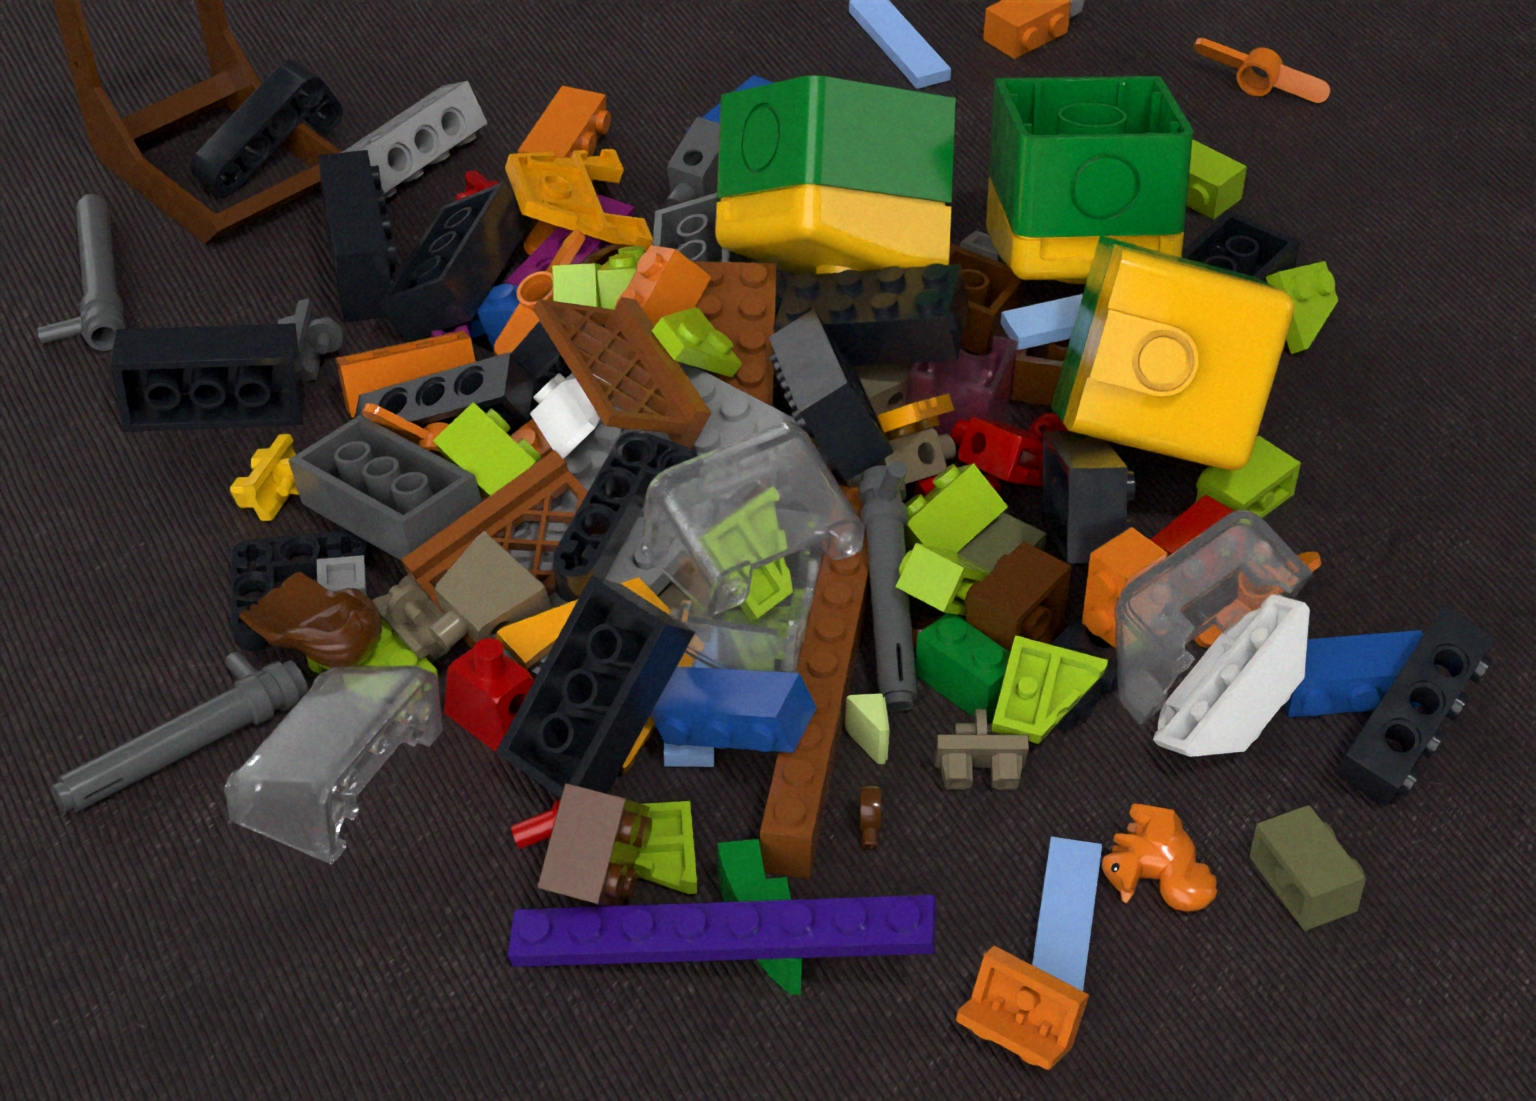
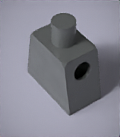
(694, 164)

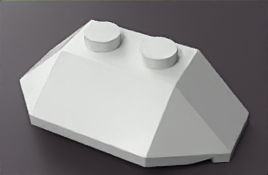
(564, 413)
(1238, 682)

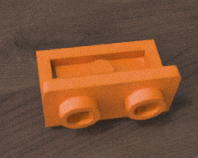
(1023, 1009)

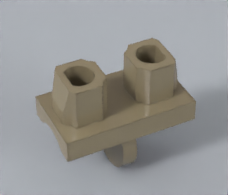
(410, 615)
(980, 748)

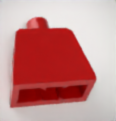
(997, 449)
(486, 691)

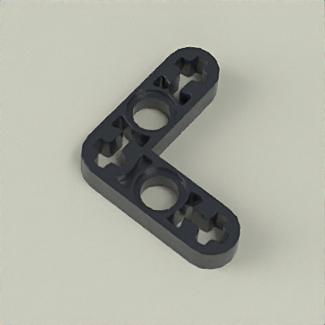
(275, 567)

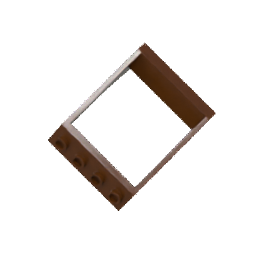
(230, 85)

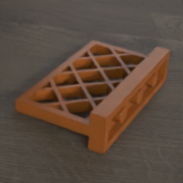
(637, 354)
(499, 517)

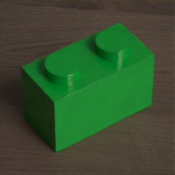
(961, 664)

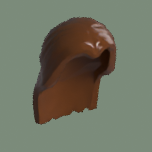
(320, 623)

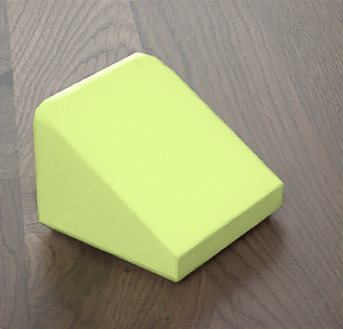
(868, 724)

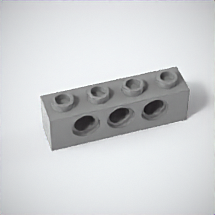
(422, 134)

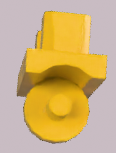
(269, 481)

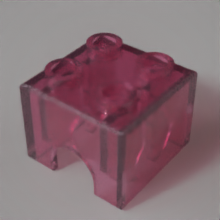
(975, 383)

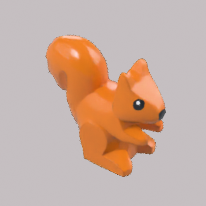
(1160, 851)

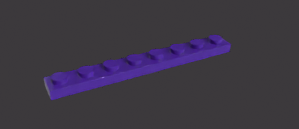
(724, 931)

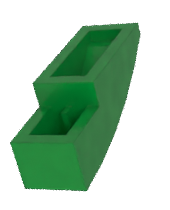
(743, 879)

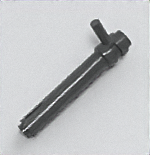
(101, 306)
(884, 522)
(250, 701)

